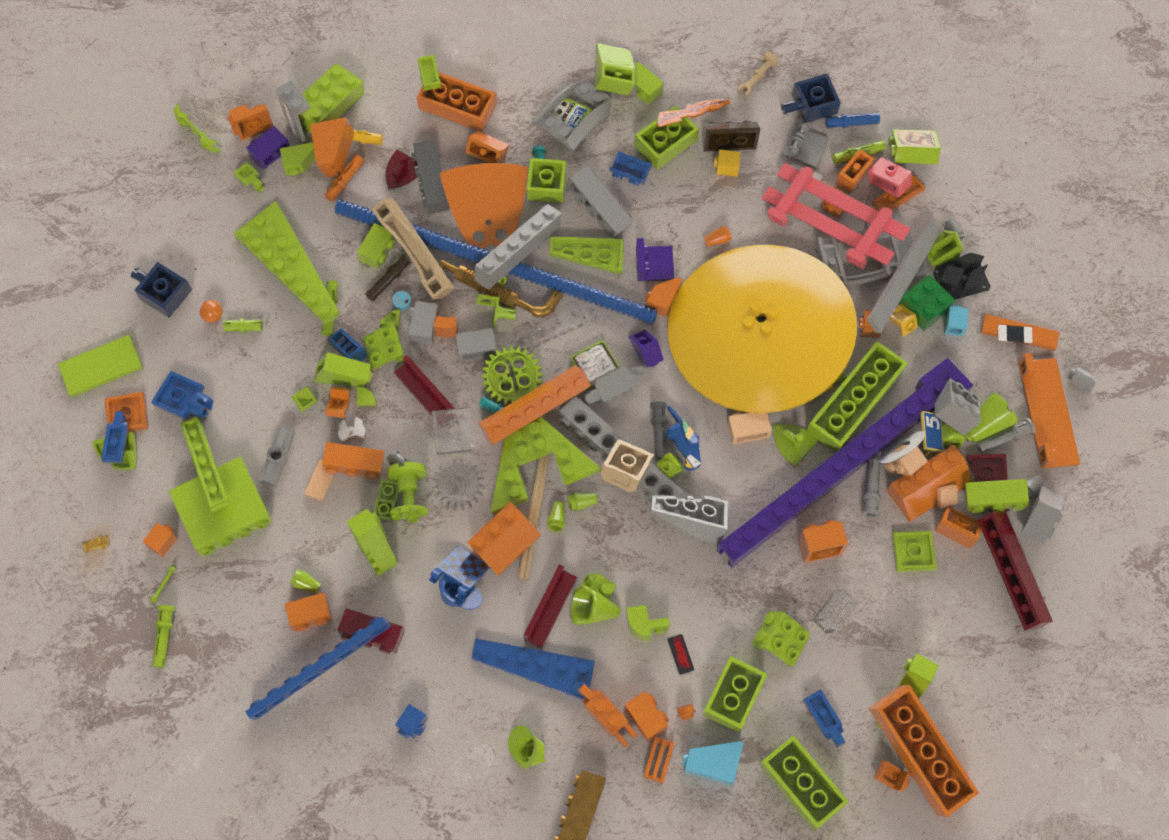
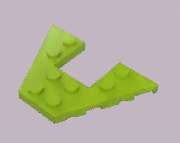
(527, 445)

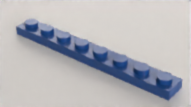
(311, 672)

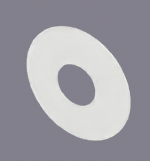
(888, 454)

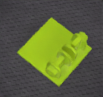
(383, 346)

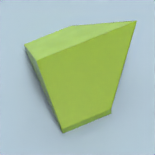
(945, 249)

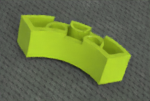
(918, 674)

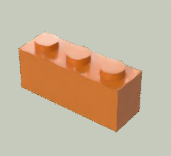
(353, 460)

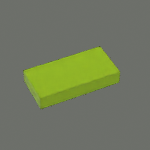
(429, 72)

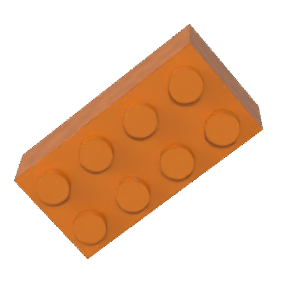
(459, 102)

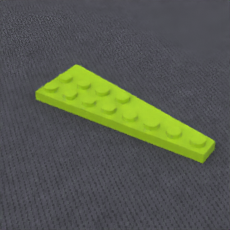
(279, 250)

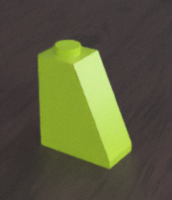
(342, 371)

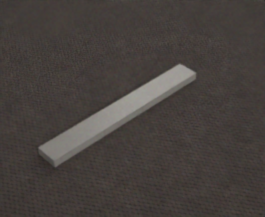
(903, 275)

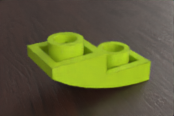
(386, 499)

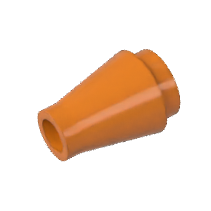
(719, 236)

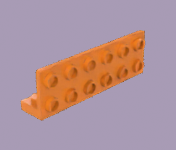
(1048, 412)

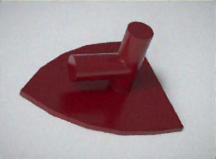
(400, 170)

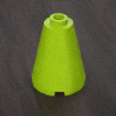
(994, 418)

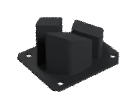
(951, 276)

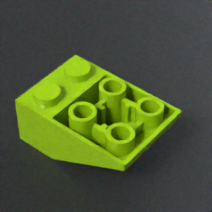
(614, 69)

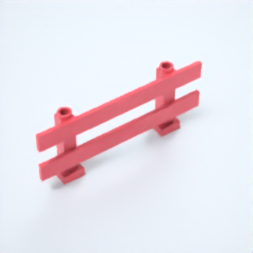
(864, 245)

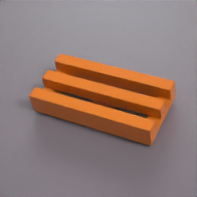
(663, 742)

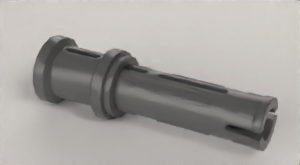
(659, 421)

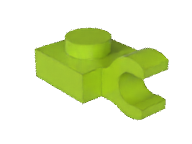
(248, 175)

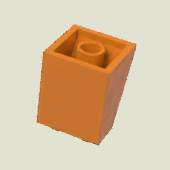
(332, 145)

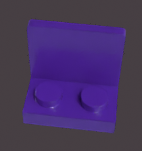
(654, 262)

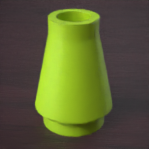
(581, 500)
(556, 518)
(304, 581)

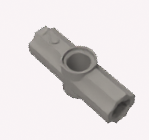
(273, 468)

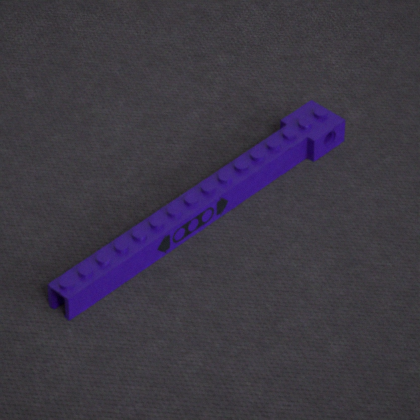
(841, 464)

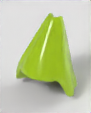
(591, 607)

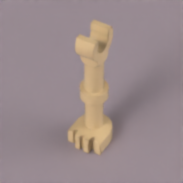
(769, 60)

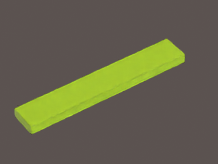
(205, 464)

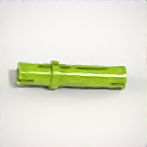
(847, 155)
(331, 287)

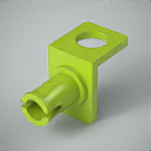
(499, 312)

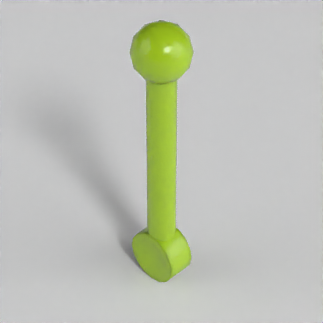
(154, 598)

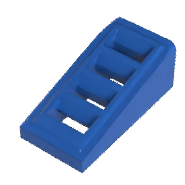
(357, 353)

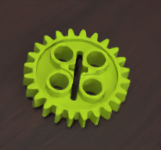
(496, 380)

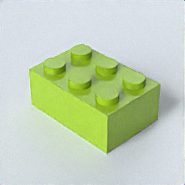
(666, 142)
(734, 694)

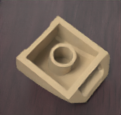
(626, 466)

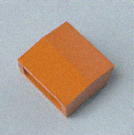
(445, 326)

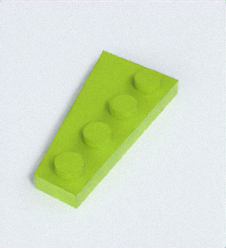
(592, 252)

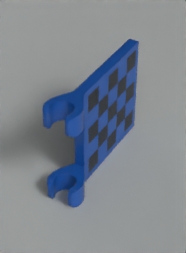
(461, 568)

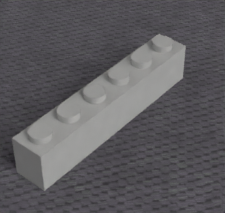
(517, 246)

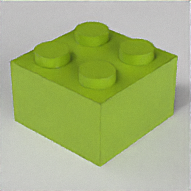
(546, 180)

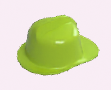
(525, 747)

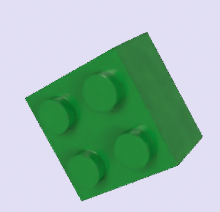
(927, 301)

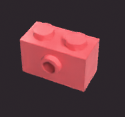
(890, 177)

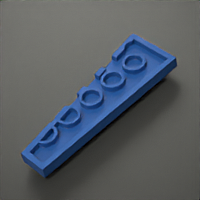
(543, 667)

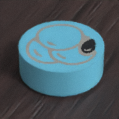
(401, 300)

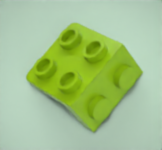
(781, 637)

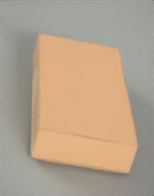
(319, 483)

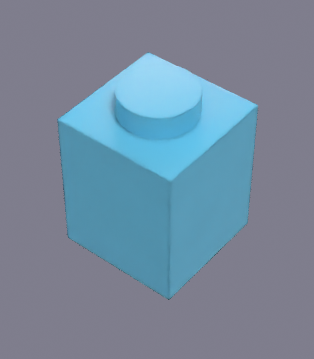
(956, 320)

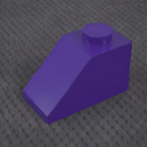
(646, 348)

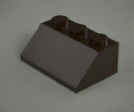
(730, 136)

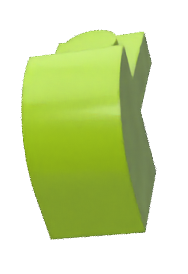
(641, 625)

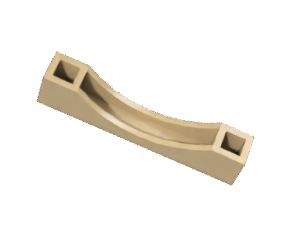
(398, 225)

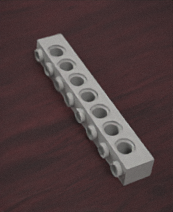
(577, 409)

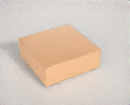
(947, 496)

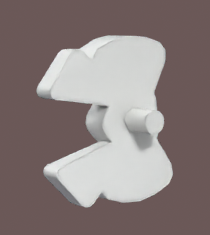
(352, 432)

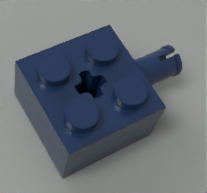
(813, 98)
(161, 288)

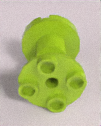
(407, 485)

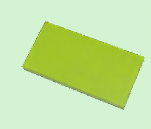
(100, 366)

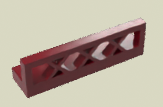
(421, 387)
(549, 607)

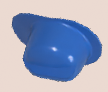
(448, 591)

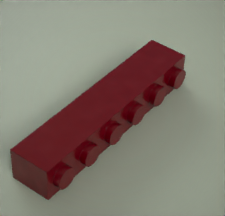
(1015, 571)

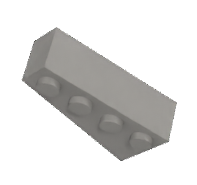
(599, 202)

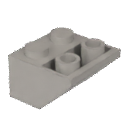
(958, 407)

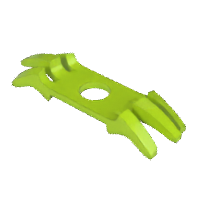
(183, 120)

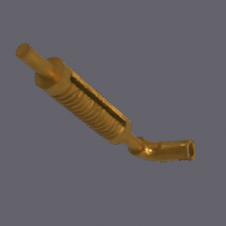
(505, 295)

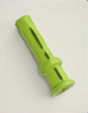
(163, 627)

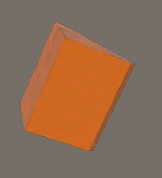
(959, 527)

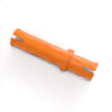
(339, 184)

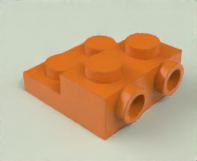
(249, 122)

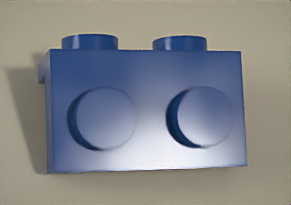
(631, 168)

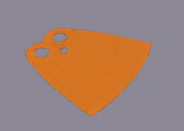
(485, 193)

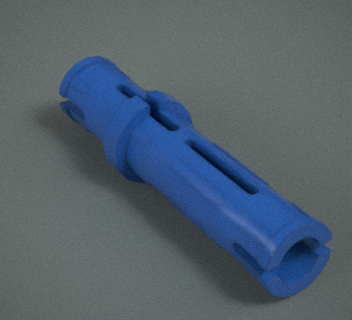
(852, 120)

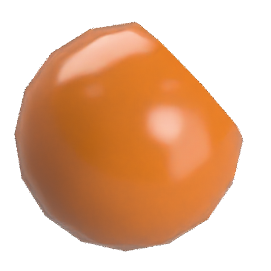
(211, 311)

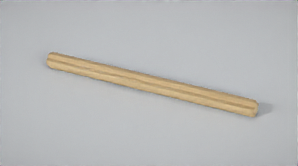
(534, 513)

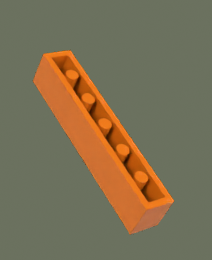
(534, 404)

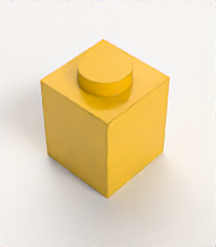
(727, 163)

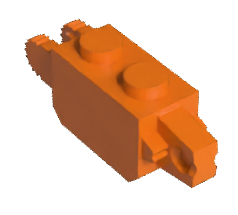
(606, 714)

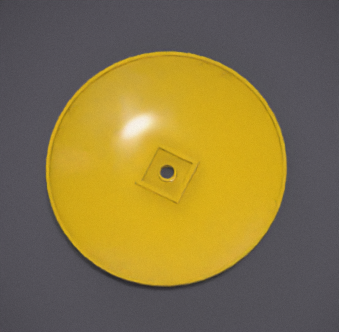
(770, 362)

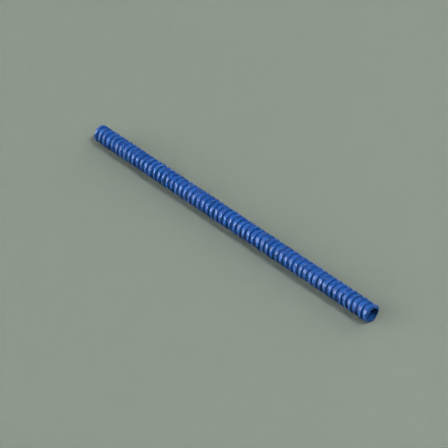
(476, 254)

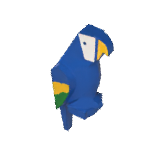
(685, 441)

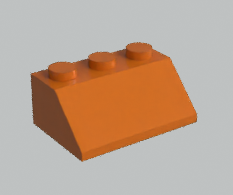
(504, 538)

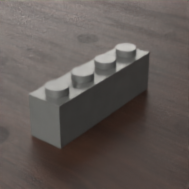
(428, 170)

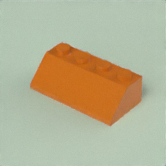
(918, 492)

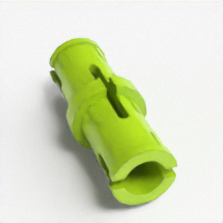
(242, 325)

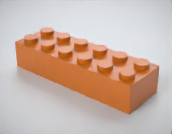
(923, 750)

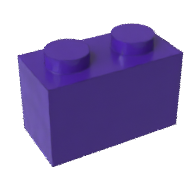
(267, 147)

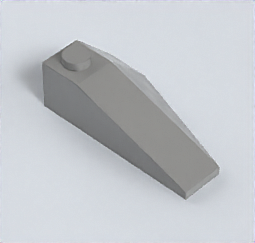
(699, 517)

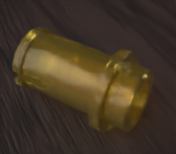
(96, 543)

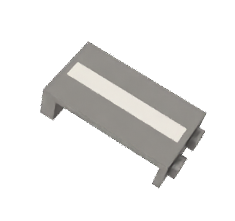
(292, 105)

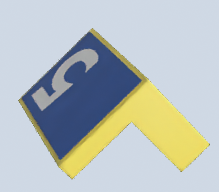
(933, 433)

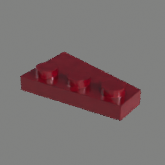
(988, 468)

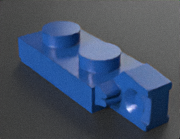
(115, 439)
(825, 717)

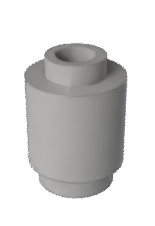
(1081, 379)

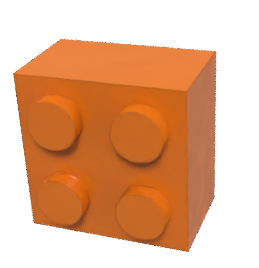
(822, 541)

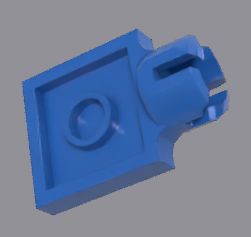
(182, 397)

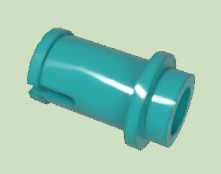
(538, 152)
(490, 405)

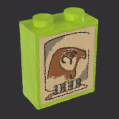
(914, 146)

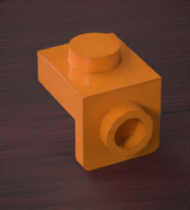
(338, 402)
(892, 776)

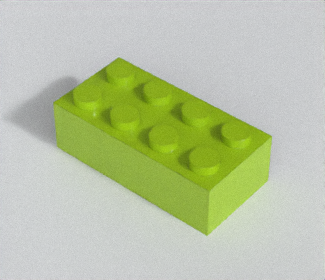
(330, 96)
(803, 783)

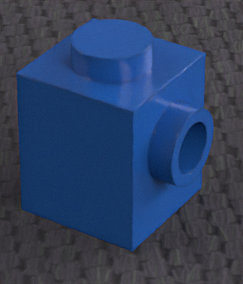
(411, 722)

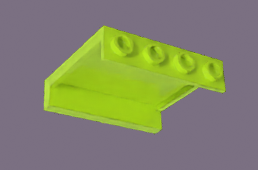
(219, 528)

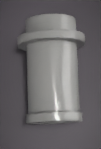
(952, 226)
(395, 457)

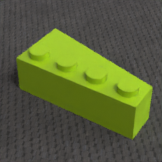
(372, 541)

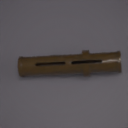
(394, 271)

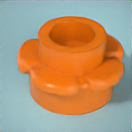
(686, 712)

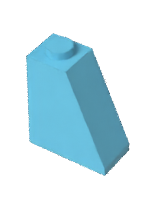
(714, 762)

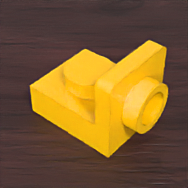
(904, 319)

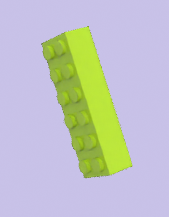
(857, 397)

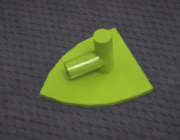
(793, 442)

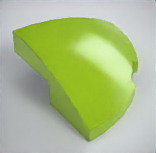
(130, 454)

